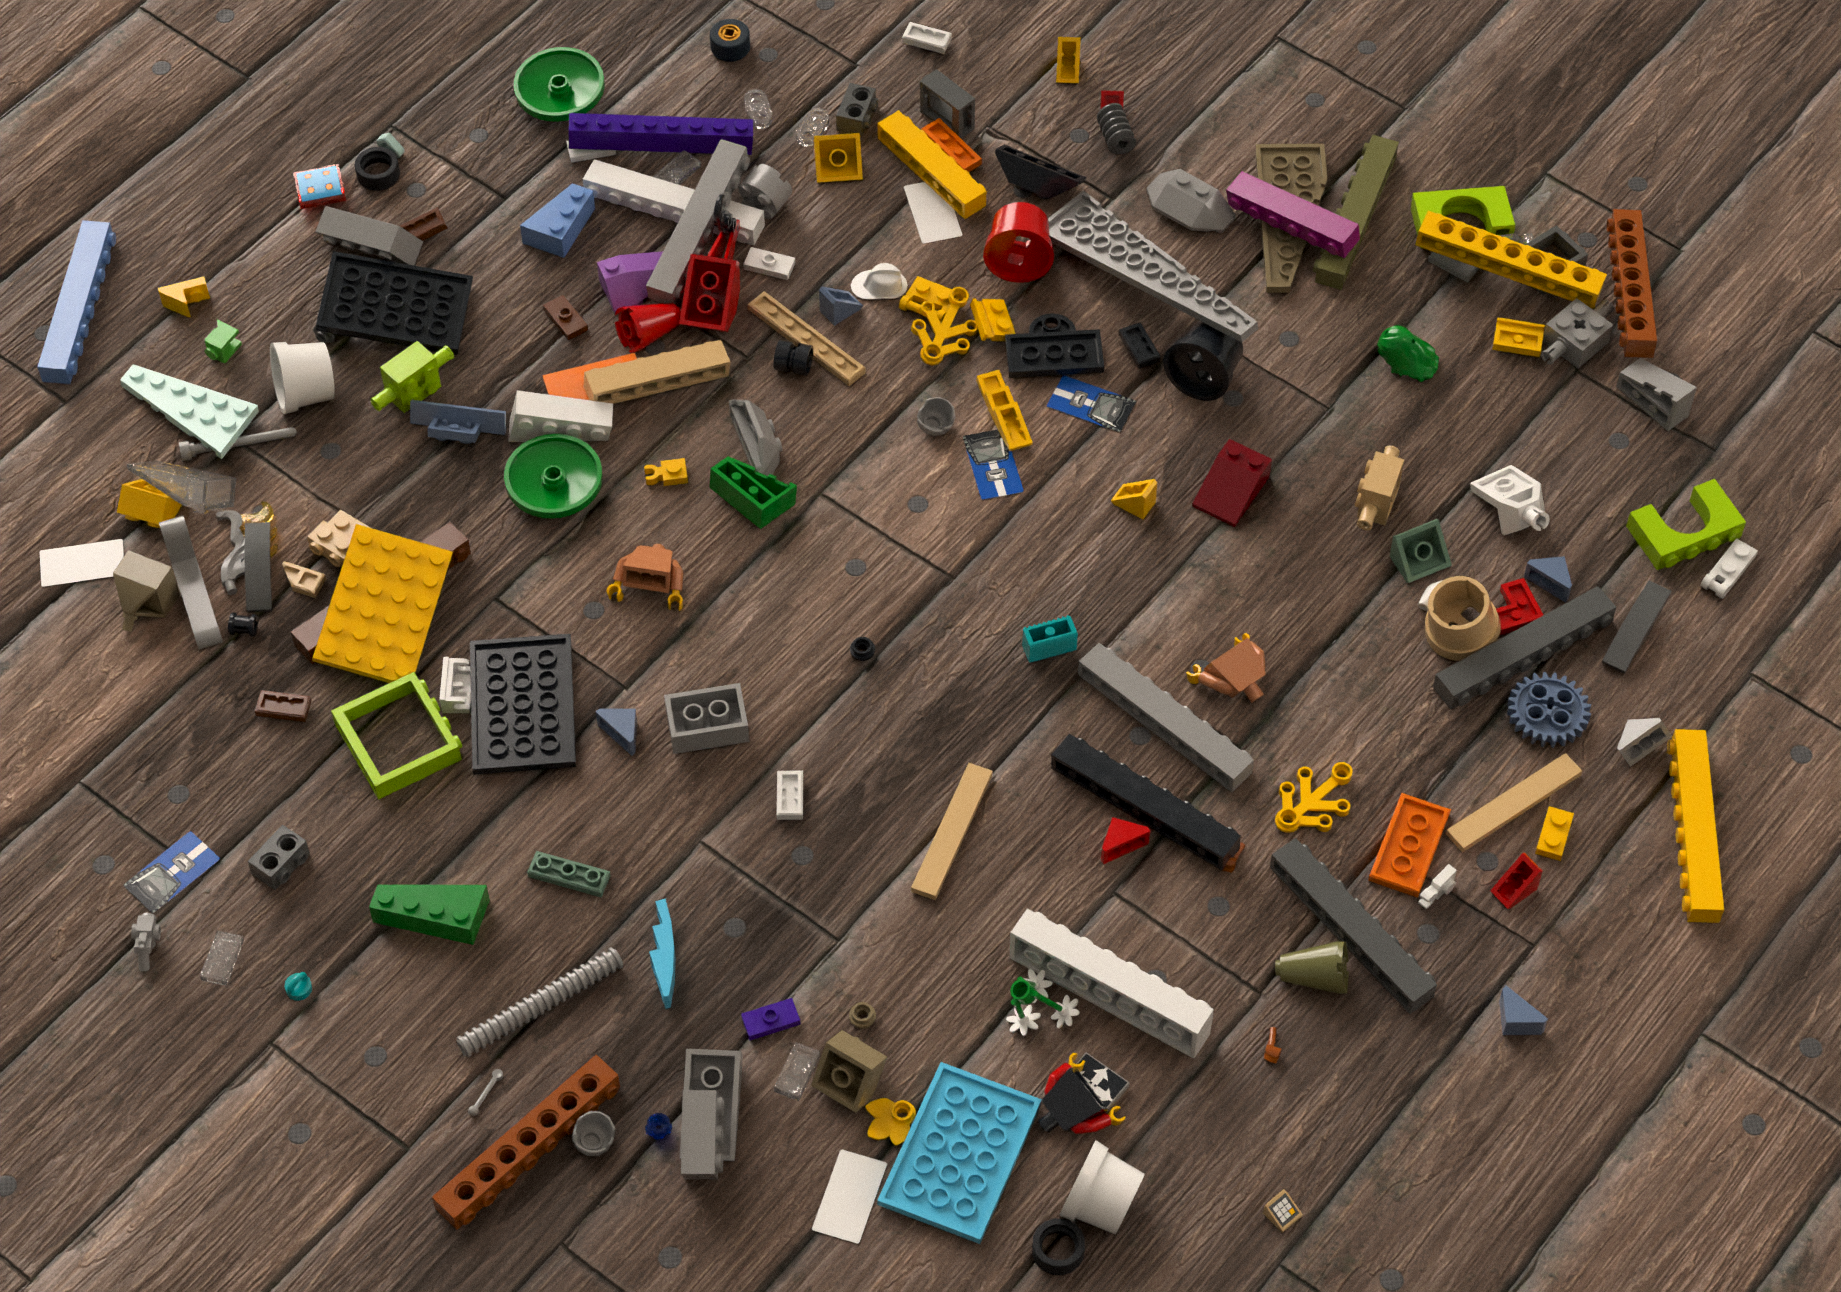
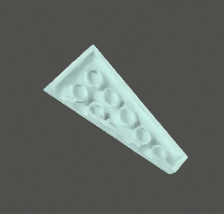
(196, 410)

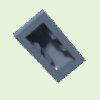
(837, 304)
(1550, 575)
(620, 726)
(1519, 1016)

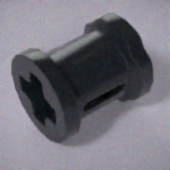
(243, 624)

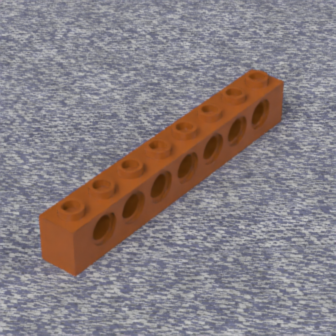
(1632, 283)
(510, 1145)

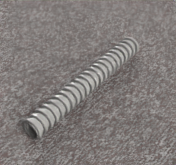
(539, 1002)

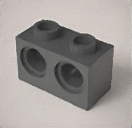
(856, 109)
(273, 854)

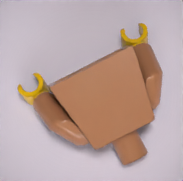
(649, 570)
(1234, 670)

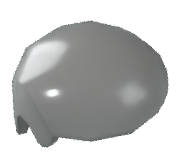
(936, 416)
(593, 1133)

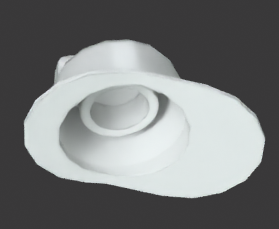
(879, 283)

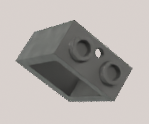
(938, 87)
(1563, 243)

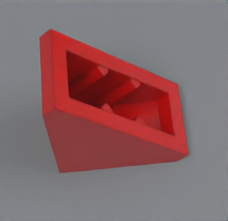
(1123, 838)
(1518, 881)

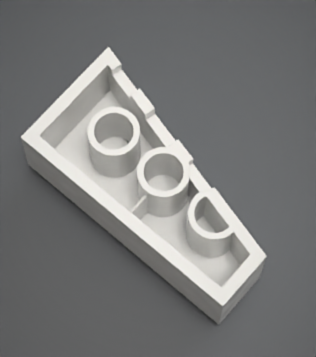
(549, 414)

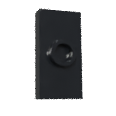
(1139, 345)

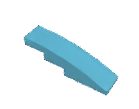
(663, 957)

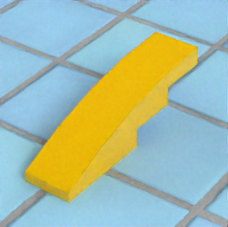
(1004, 410)

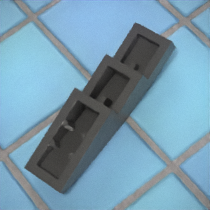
(1636, 626)

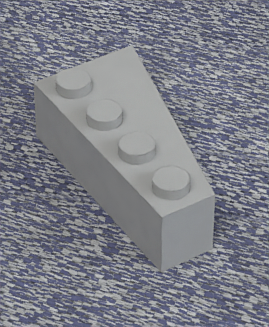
(368, 236)

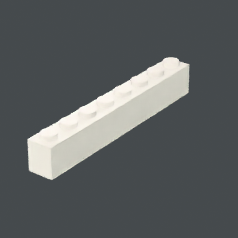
(661, 197)

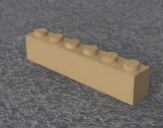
(657, 373)

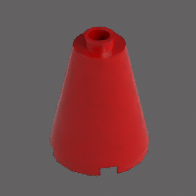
(645, 324)

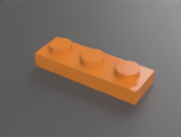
(952, 145)

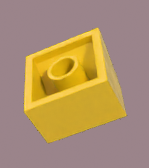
(145, 502)

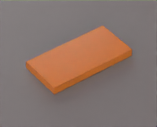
(571, 381)
(1409, 845)

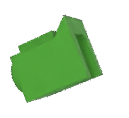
(222, 342)

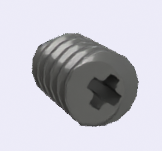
(1116, 129)

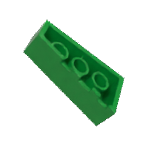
(433, 910)

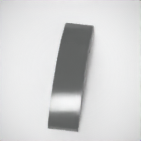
(258, 567)

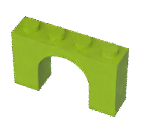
(1486, 203)
(1667, 546)

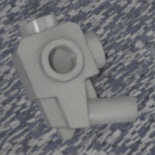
(145, 934)

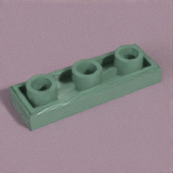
(581, 876)

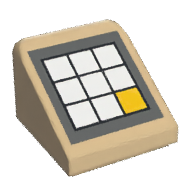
(1282, 1211)

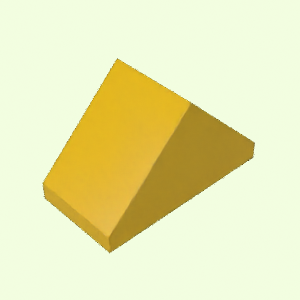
(1068, 59)
(1137, 497)

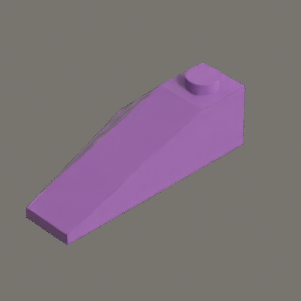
(626, 277)

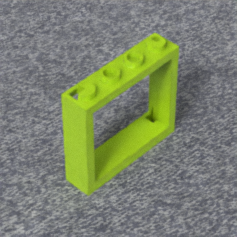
(414, 770)

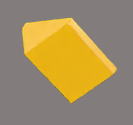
(838, 157)

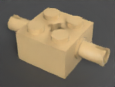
(1379, 488)

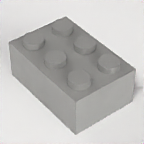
(706, 718)
(701, 1134)

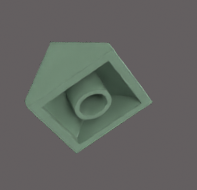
(1420, 551)

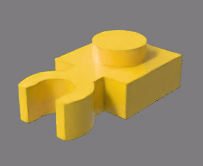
(671, 472)

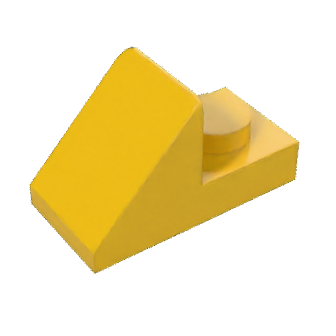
(180, 294)

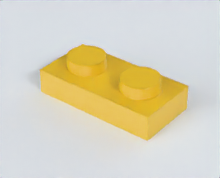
(1554, 833)

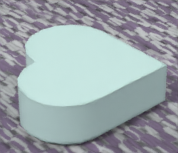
(388, 141)

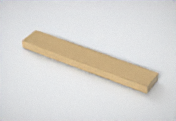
(798, 331)
(1513, 802)
(951, 831)

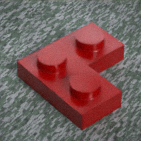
(1520, 607)

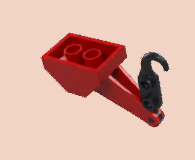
(713, 282)

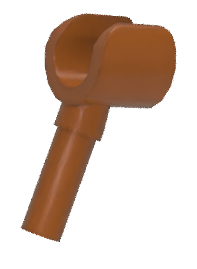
(1232, 861)
(1271, 1052)

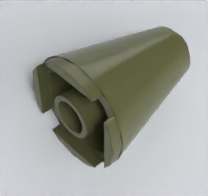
(1316, 967)

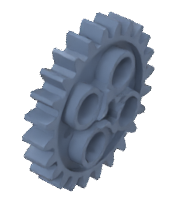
(1548, 709)

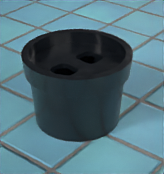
(1203, 362)

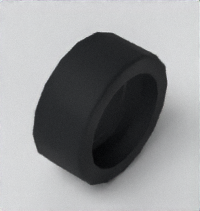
(379, 181)
(1058, 1226)

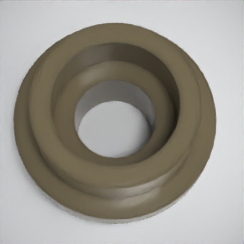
(862, 1008)

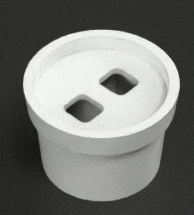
(301, 374)
(1102, 1190)

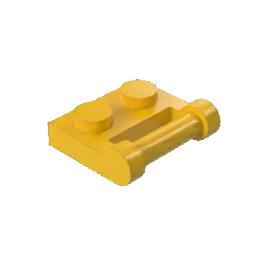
(926, 290)

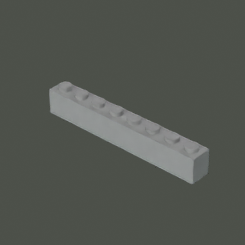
(697, 221)
(1166, 717)

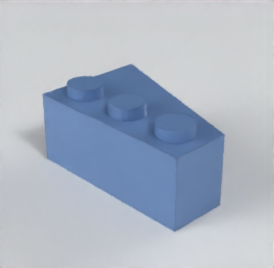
(559, 221)

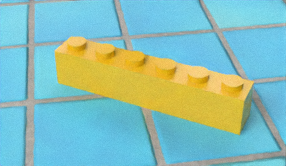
(932, 164)

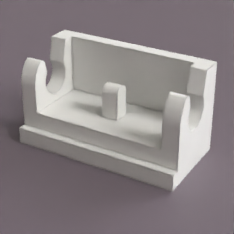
(455, 686)

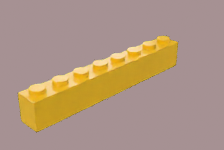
(1696, 826)

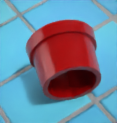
(1016, 259)

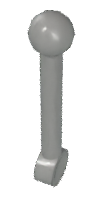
(497, 1075)

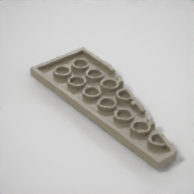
(1303, 173)

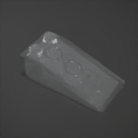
(188, 485)

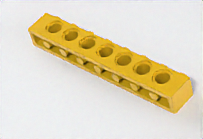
(1510, 259)

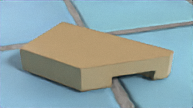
(303, 579)

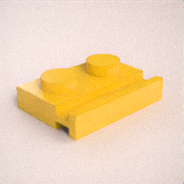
(992, 319)
(1518, 337)

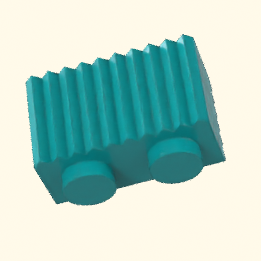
(1049, 639)

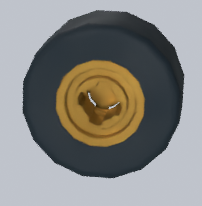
(730, 40)

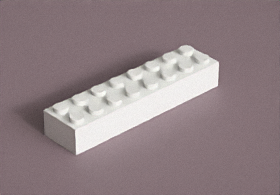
(1111, 983)

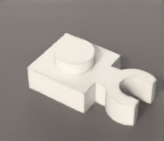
(1441, 884)

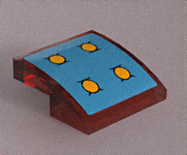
(319, 186)

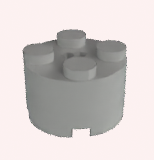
(765, 190)

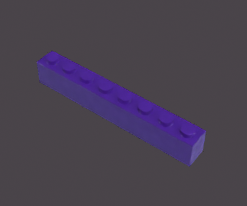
(656, 133)

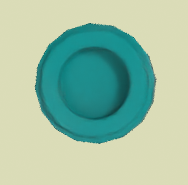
(298, 986)

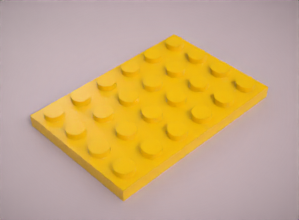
(382, 605)

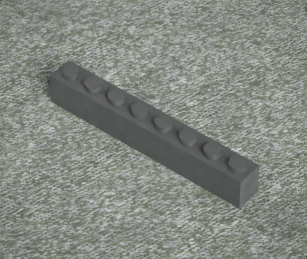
(1524, 648)
(1352, 923)

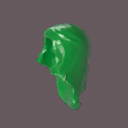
(1407, 353)

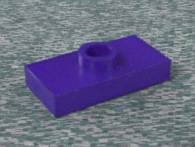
(770, 1019)

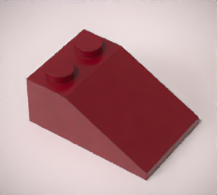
(1233, 482)

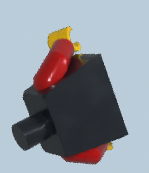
(1074, 1102)

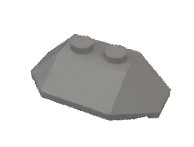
(1190, 202)
(756, 435)

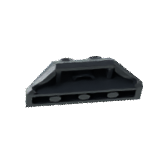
(1035, 174)

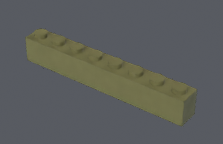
(1358, 206)

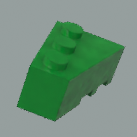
(750, 492)

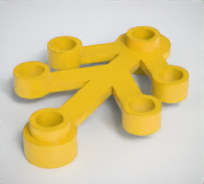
(943, 330)
(1312, 801)

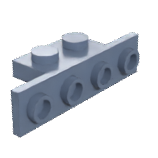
(457, 421)

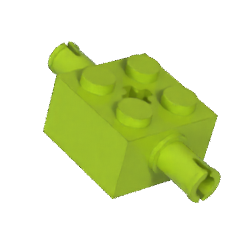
(411, 376)

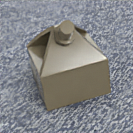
(144, 588)
(849, 1071)

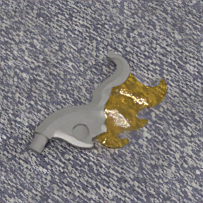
(234, 564)

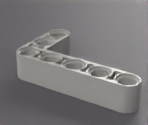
(190, 582)

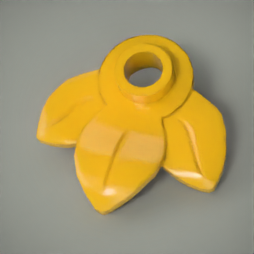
(887, 1122)

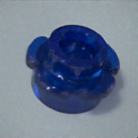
(658, 1119)

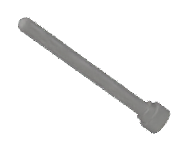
(190, 450)

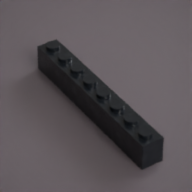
(1145, 801)

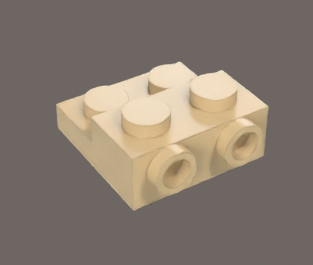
(333, 537)

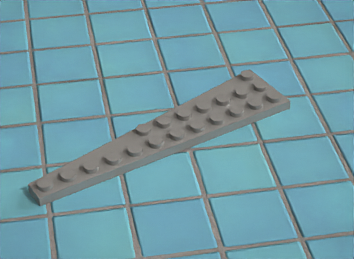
(1112, 246)

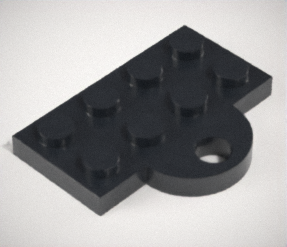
(1054, 350)

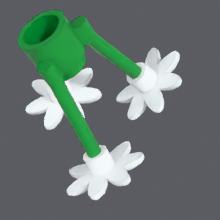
(1028, 991)

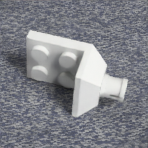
(1515, 497)

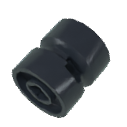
(793, 357)

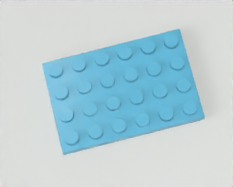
(959, 1152)

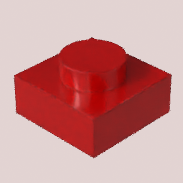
(1109, 97)

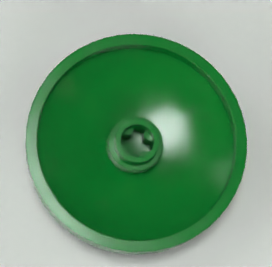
(558, 83)
(553, 476)

